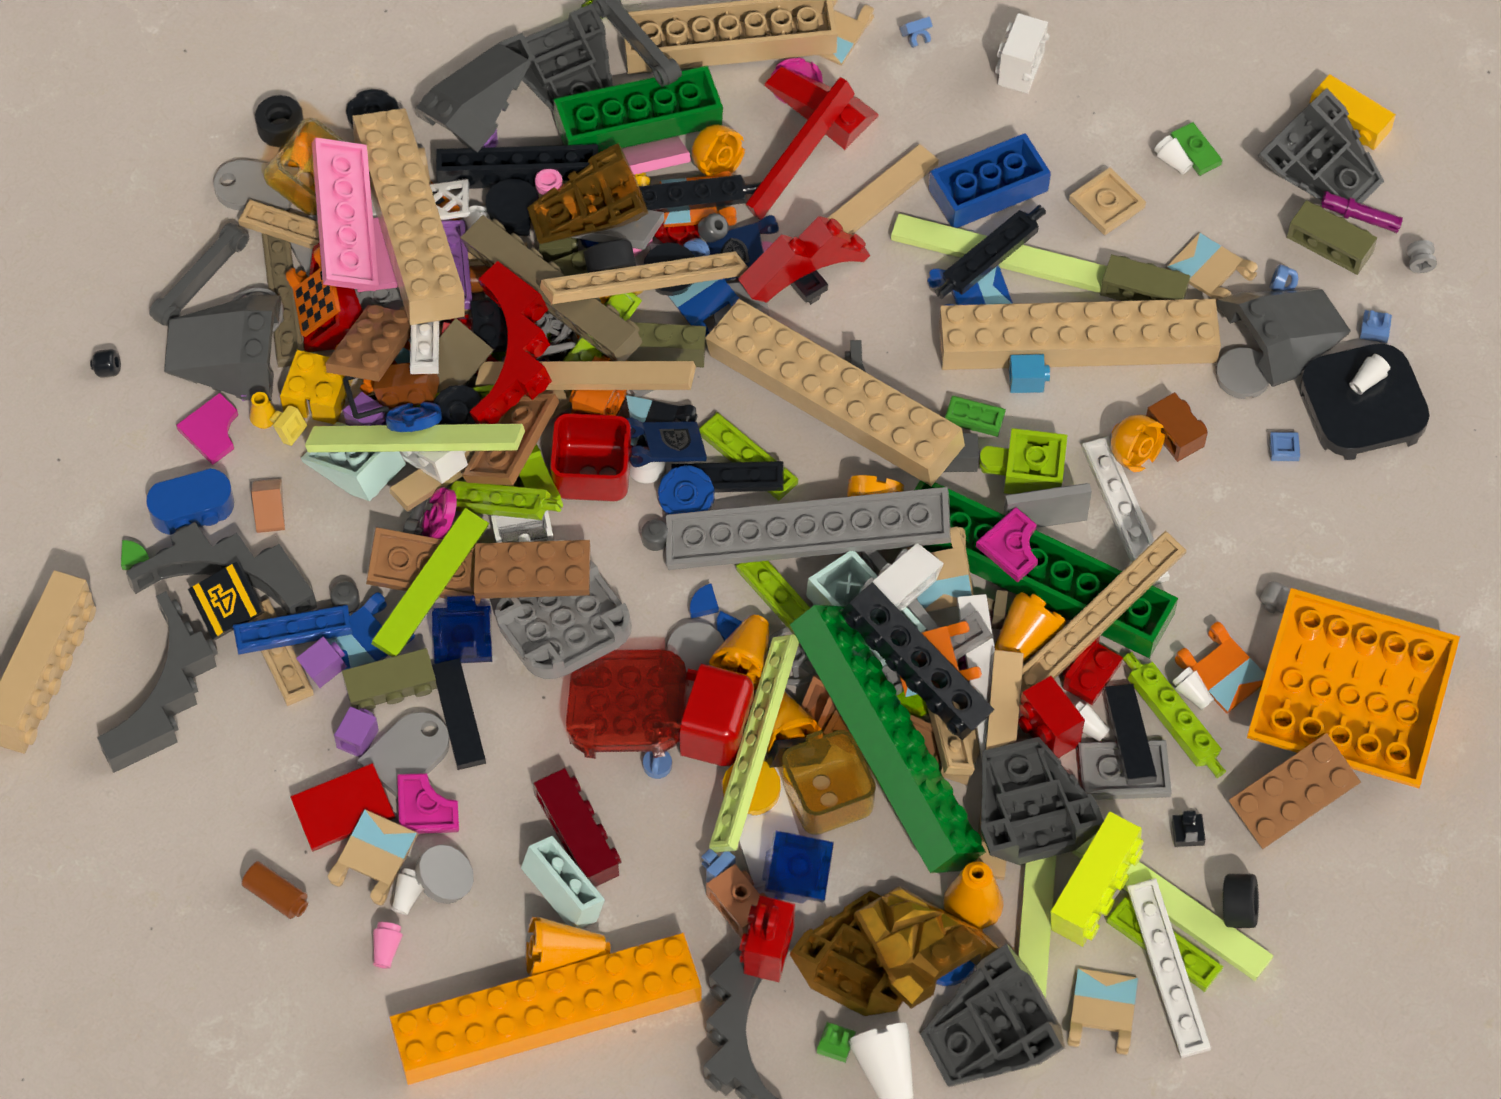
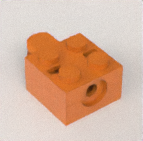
(597, 401)

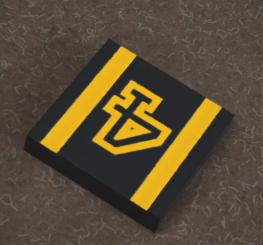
(226, 600)

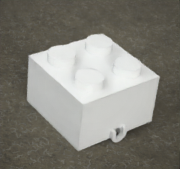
(1021, 52)

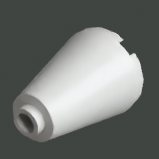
(886, 1060)

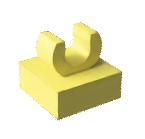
(288, 424)

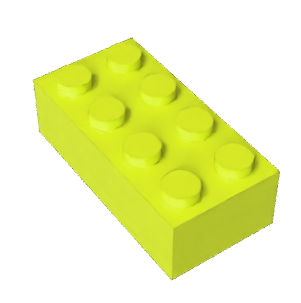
(1097, 879)

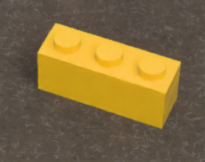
(1365, 115)

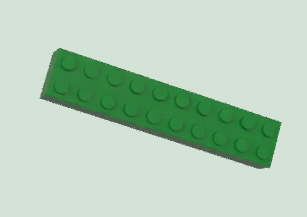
(1062, 578)
(888, 740)

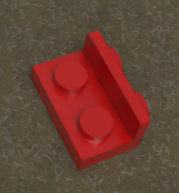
(1091, 672)

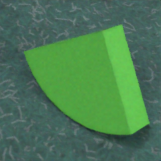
(132, 554)

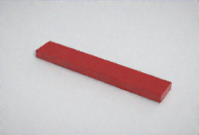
(800, 148)

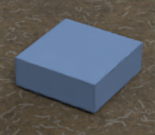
(1284, 446)

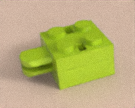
(1030, 463)

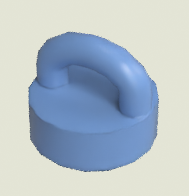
(697, 247)
(1280, 276)
(657, 767)

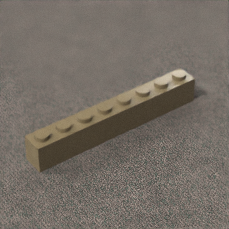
(588, 317)

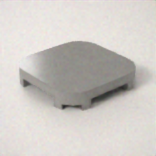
(564, 632)

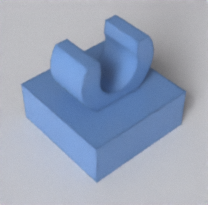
(917, 28)
(1376, 326)
(716, 865)

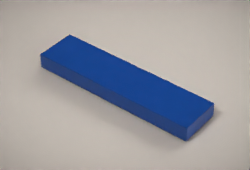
(292, 629)

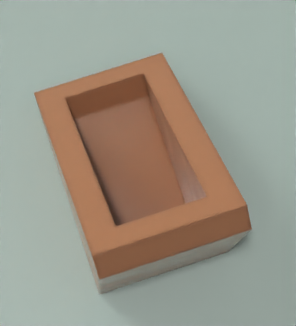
(268, 505)
(818, 703)

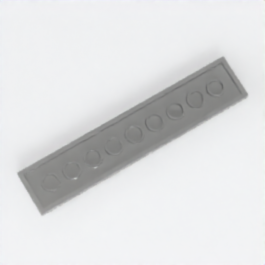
(808, 528)

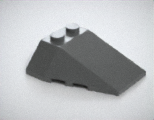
(565, 57)
(475, 96)
(1323, 153)
(1288, 327)
(226, 346)
(1033, 804)
(993, 1023)

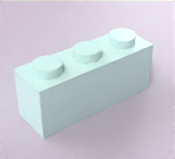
(562, 883)

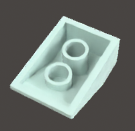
(356, 472)

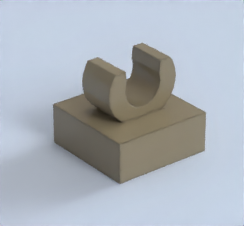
(997, 608)

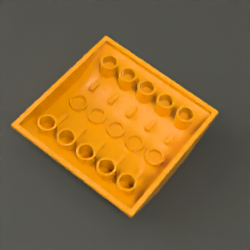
(1359, 680)

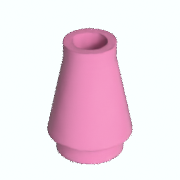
(386, 941)

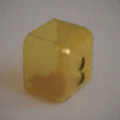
(298, 150)
(850, 780)

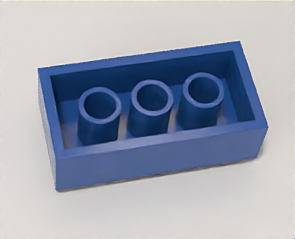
(989, 181)

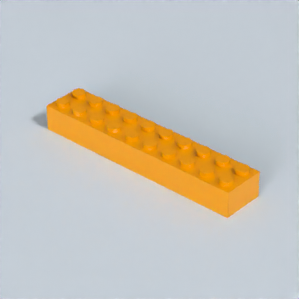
(546, 1008)

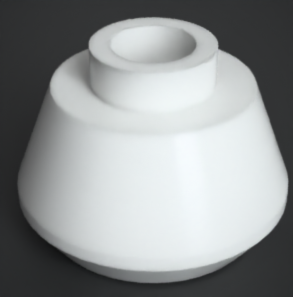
(648, 473)

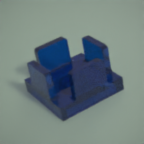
(462, 631)
(797, 867)

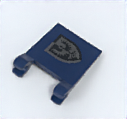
(745, 240)
(667, 442)

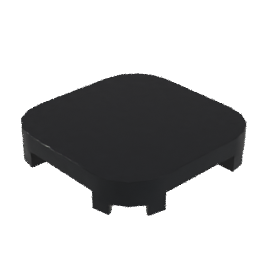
(1380, 417)

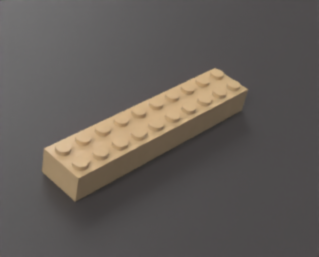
(409, 218)
(1080, 333)
(835, 392)

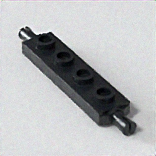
(697, 194)
(990, 252)

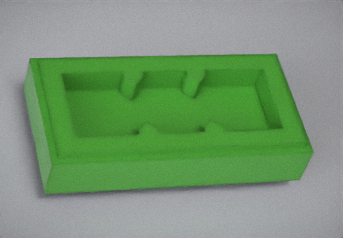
(1197, 148)
(975, 416)

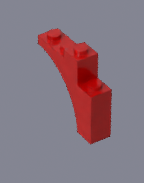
(795, 257)

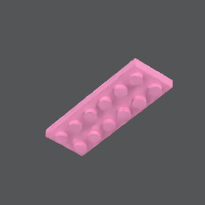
(345, 214)

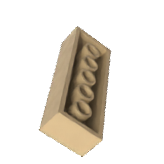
(42, 658)

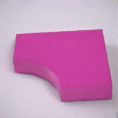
(209, 428)
(1009, 544)
(423, 808)

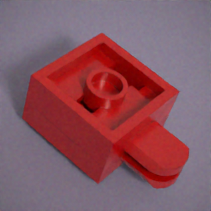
(767, 938)

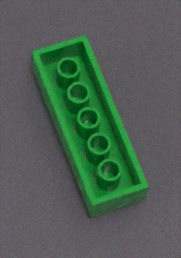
(639, 111)

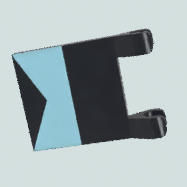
(654, 411)

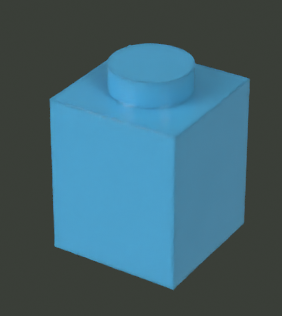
(1028, 373)

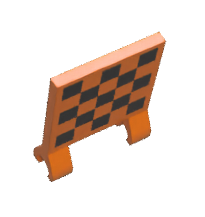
(313, 300)

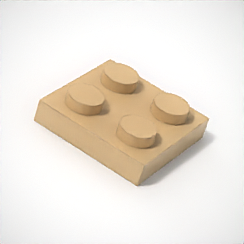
(1107, 201)

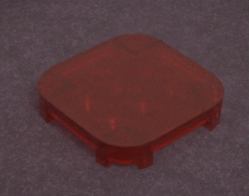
(627, 703)

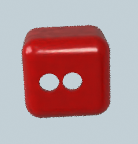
(593, 443)
(715, 715)

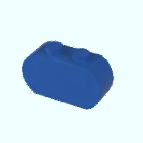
(192, 498)

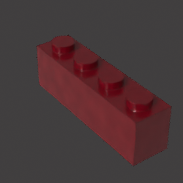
(576, 828)

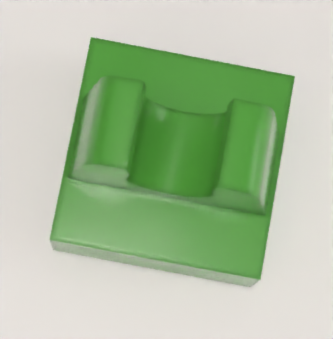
(835, 1042)

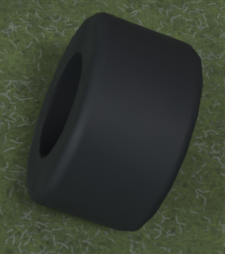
(277, 108)
(609, 256)
(1240, 900)

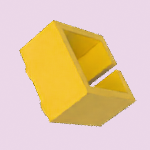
(310, 381)

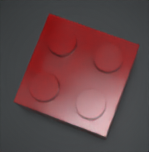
(1051, 716)

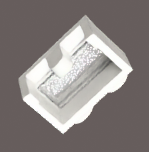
(521, 529)

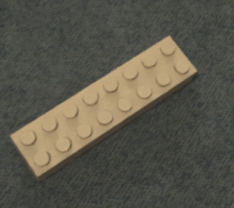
(736, 32)

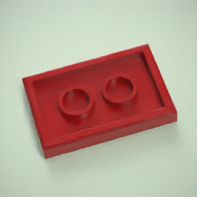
(334, 807)

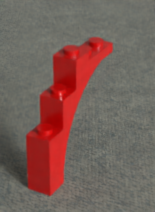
(526, 342)

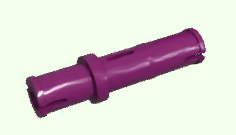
(1361, 212)

